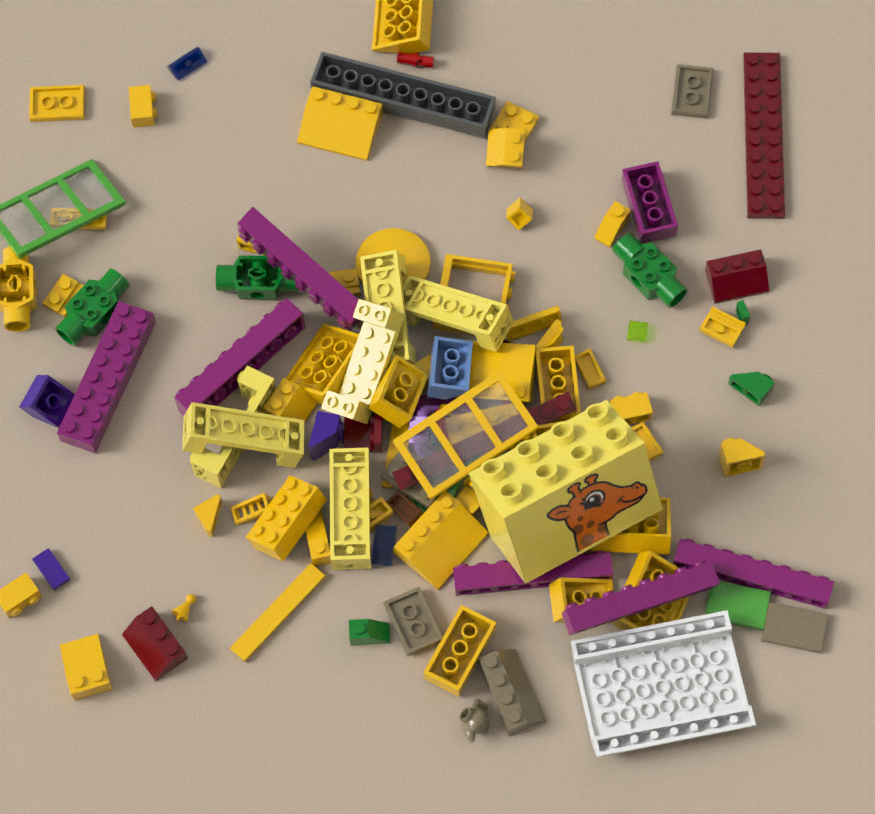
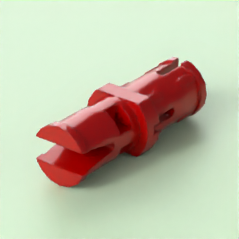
(415, 59)

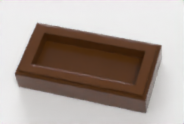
(404, 508)

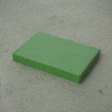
(744, 604)

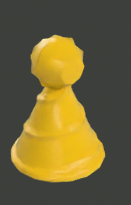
(182, 611)

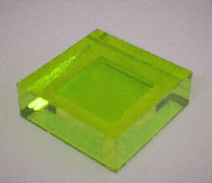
(637, 331)

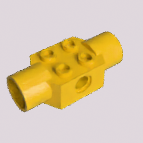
(17, 291)

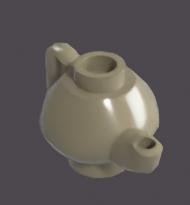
(474, 719)

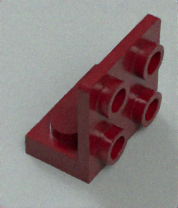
(364, 435)

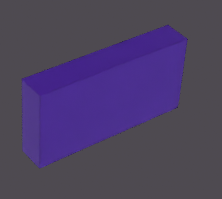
(51, 569)

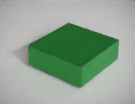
(742, 312)

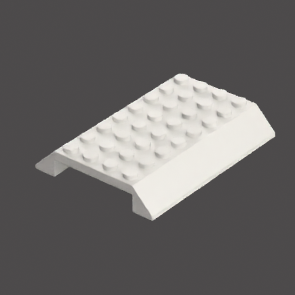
(661, 684)

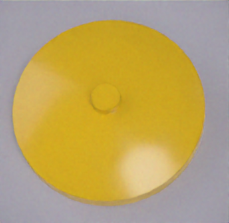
(406, 243)

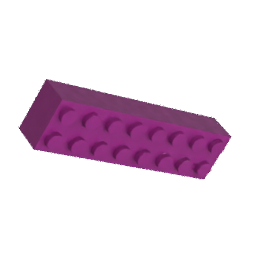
(299, 267)
(251, 350)
(106, 377)

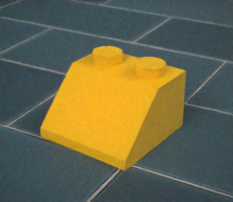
(506, 148)
(290, 401)
(739, 457)

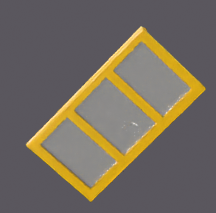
(465, 434)

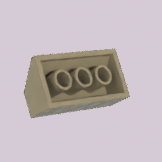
(511, 690)

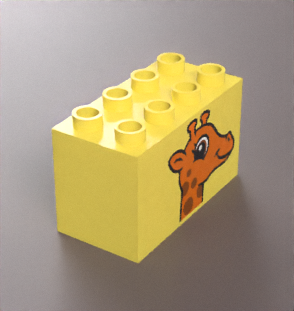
(566, 490)

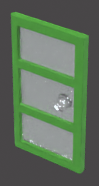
(57, 208)

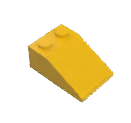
(398, 392)
(572, 590)
(85, 667)

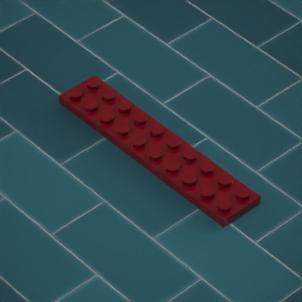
(763, 136)

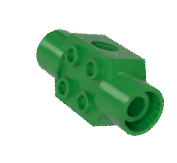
(649, 270)
(253, 279)
(92, 307)

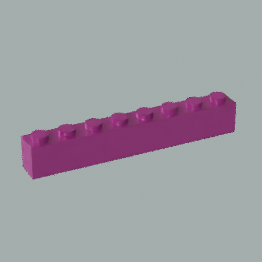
(757, 574)
(503, 577)
(640, 598)

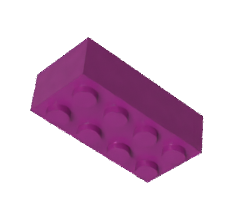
(649, 202)

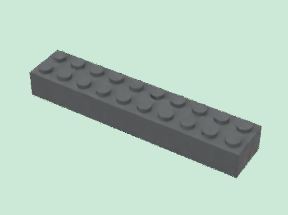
(407, 94)

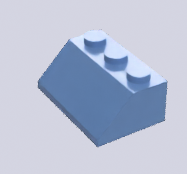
(449, 368)

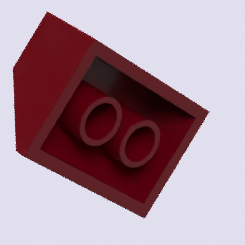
(737, 276)
(154, 643)

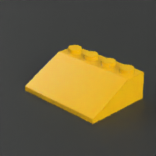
(402, 26)
(340, 123)
(513, 360)
(324, 362)
(647, 535)
(440, 540)
(650, 566)

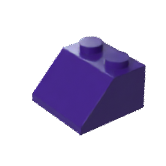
(47, 400)
(325, 434)

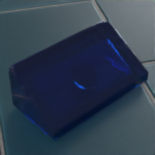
(187, 63)

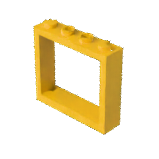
(477, 265)

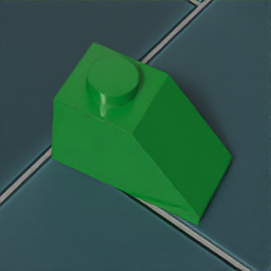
(752, 385)
(368, 632)

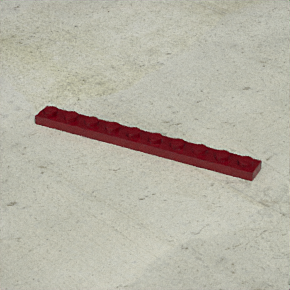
(541, 415)

